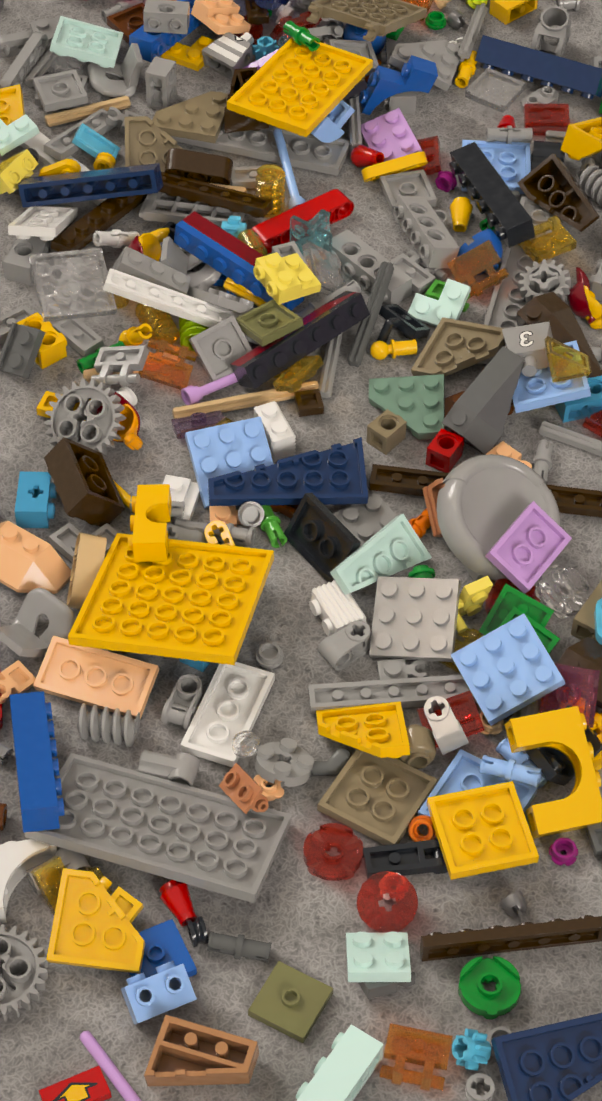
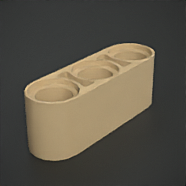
(87, 560)

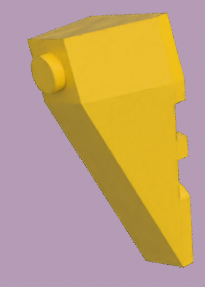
(583, 139)

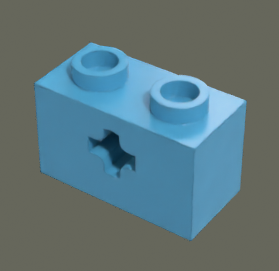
(34, 500)

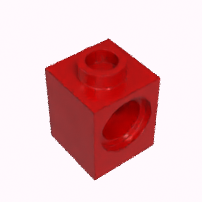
(444, 451)

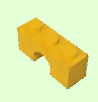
(149, 535)

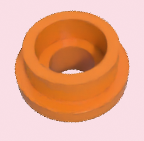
(413, 828)

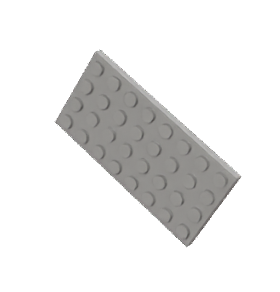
(165, 828)

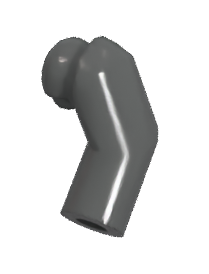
(333, 765)

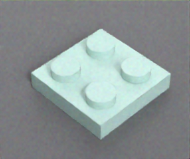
(378, 957)

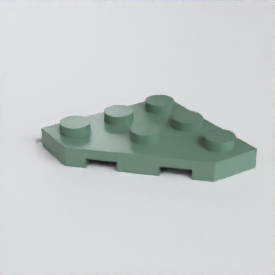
(415, 399)

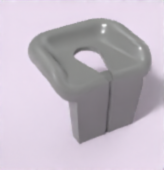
(129, 70)
(175, 258)
(20, 634)

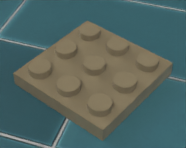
(377, 796)

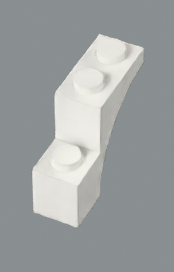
(14, 861)

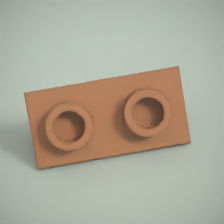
(243, 790)

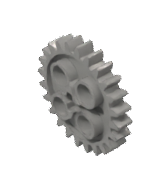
(105, 423)
(20, 956)

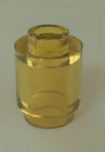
(253, 240)

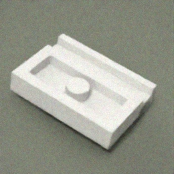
(183, 490)

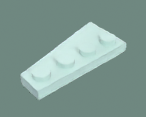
(383, 555)

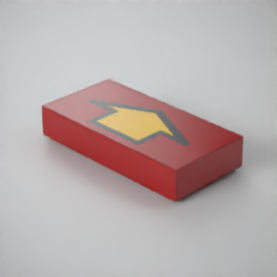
(81, 1087)

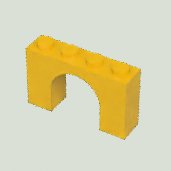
(563, 731)

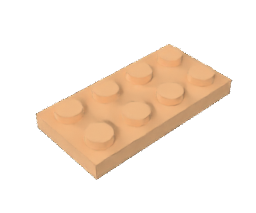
(96, 677)

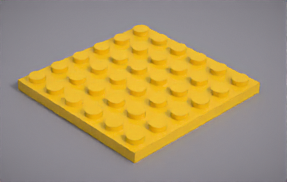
(174, 608)

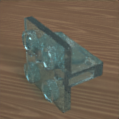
(314, 231)

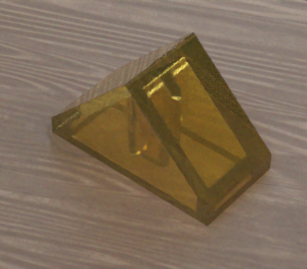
(565, 361)

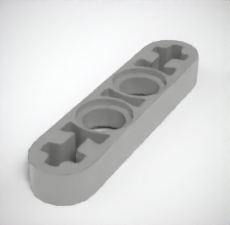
(25, 60)

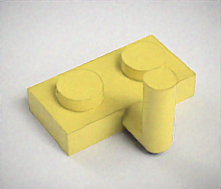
(472, 599)

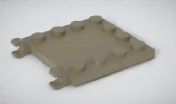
(373, 15)

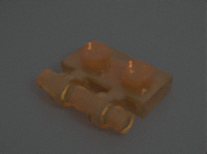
(473, 263)
(167, 370)
(418, 1048)

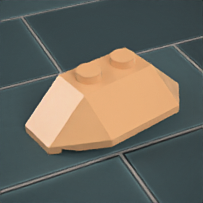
(29, 561)

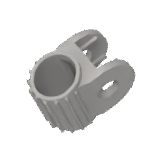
(552, 16)

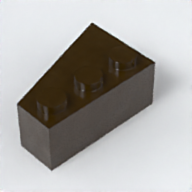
(236, 122)

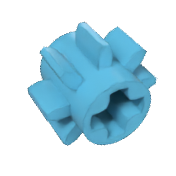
(264, 46)
(234, 225)
(471, 1049)

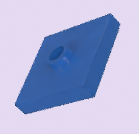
(162, 946)

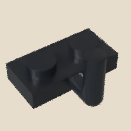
(404, 321)

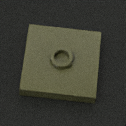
(269, 322)
(290, 1002)

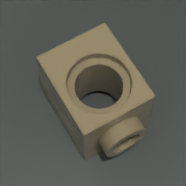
(386, 431)

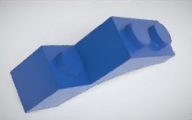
(384, 82)

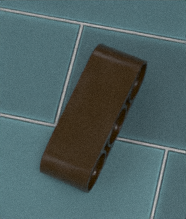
(199, 166)

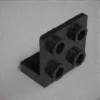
(555, 764)

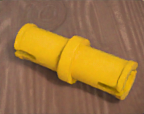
(466, 71)

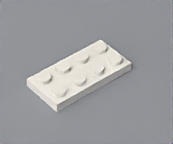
(42, 222)
(226, 709)

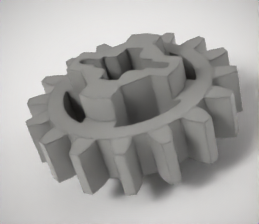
(544, 279)

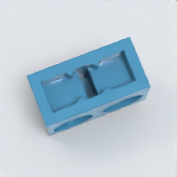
(585, 406)

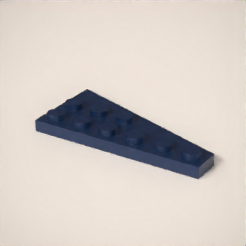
(331, 475)
(551, 1060)

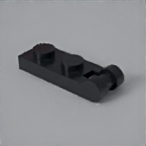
(405, 858)

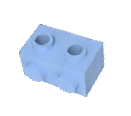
(158, 992)

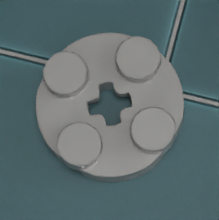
(284, 762)

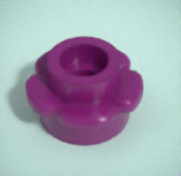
(446, 181)
(563, 845)

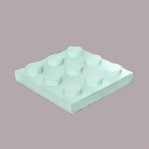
(86, 42)

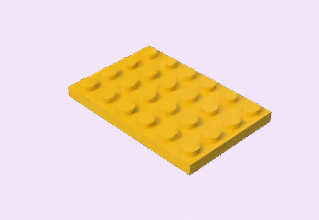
(299, 86)

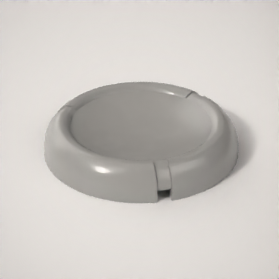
(483, 502)

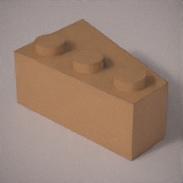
(199, 1056)

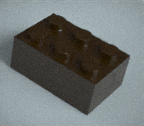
(84, 483)

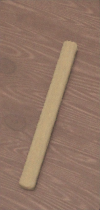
(240, 401)

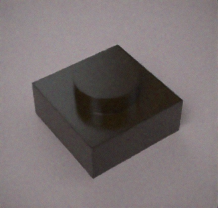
(309, 402)

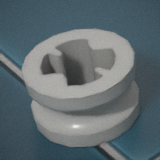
(488, 1085)

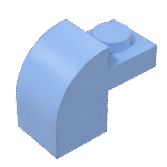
(330, 127)

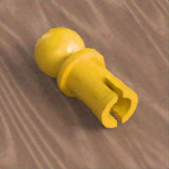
(135, 335)
(380, 350)

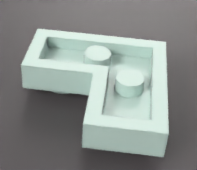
(16, 133)
(448, 306)

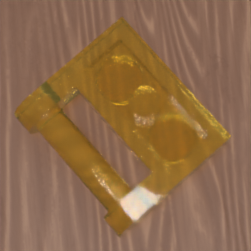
(551, 244)

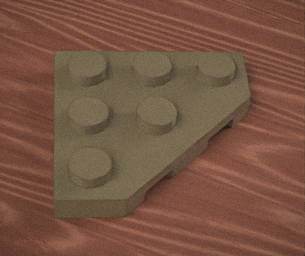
(195, 118)
(146, 142)
(457, 346)

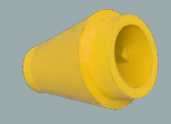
(460, 213)

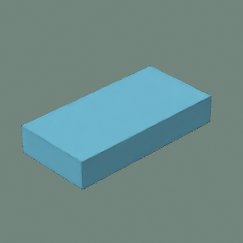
(93, 142)

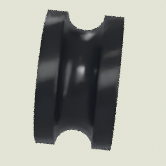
(197, 931)

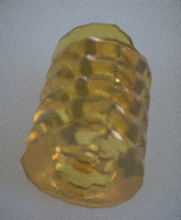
(271, 185)
(160, 321)

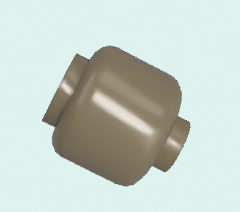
(421, 747)

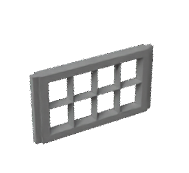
(153, 201)

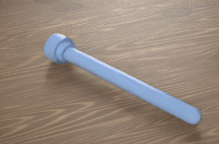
(295, 199)

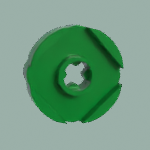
(489, 970)

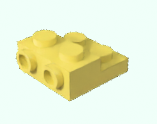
(16, 169)
(285, 277)

